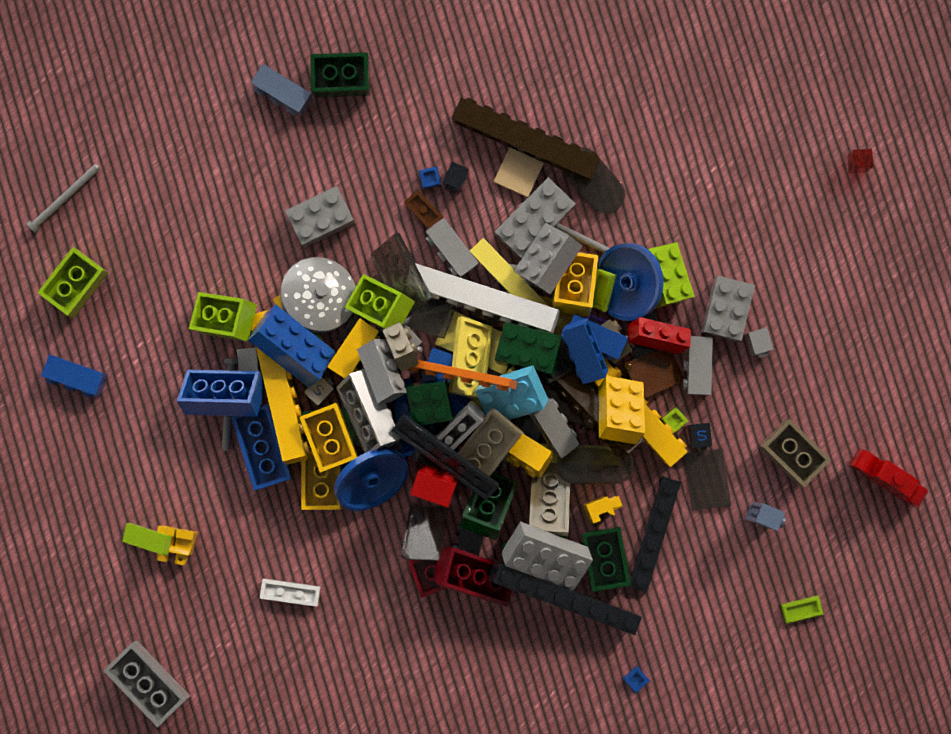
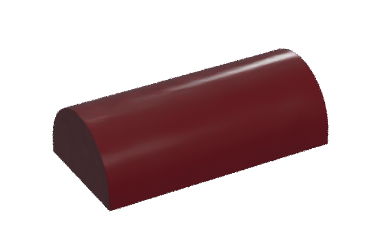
(470, 576)

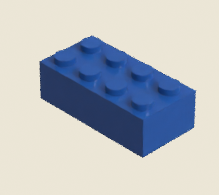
(292, 346)
(221, 393)
(261, 449)

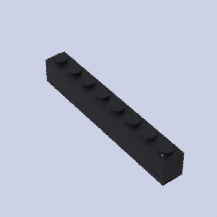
(565, 598)

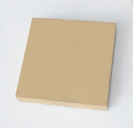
(518, 172)

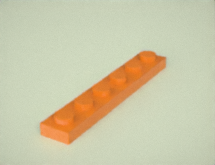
(466, 376)

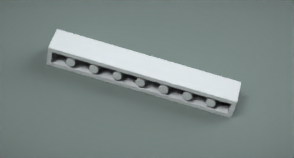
(489, 300)

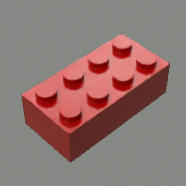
(434, 485)

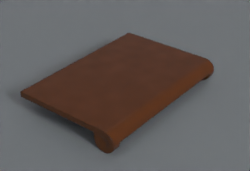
(656, 371)

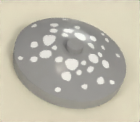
(316, 294)

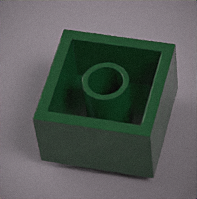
(430, 401)

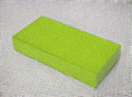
(603, 289)
(801, 609)

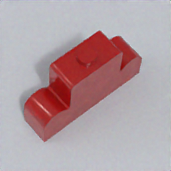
(889, 477)

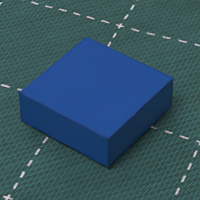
(429, 177)
(636, 679)

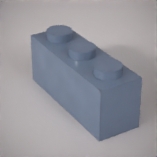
(281, 91)
(765, 516)

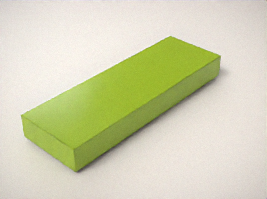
(147, 538)

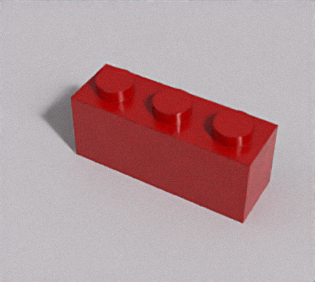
(659, 335)

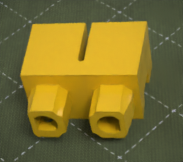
(600, 506)
(181, 543)

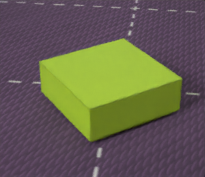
(675, 419)

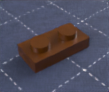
(423, 209)

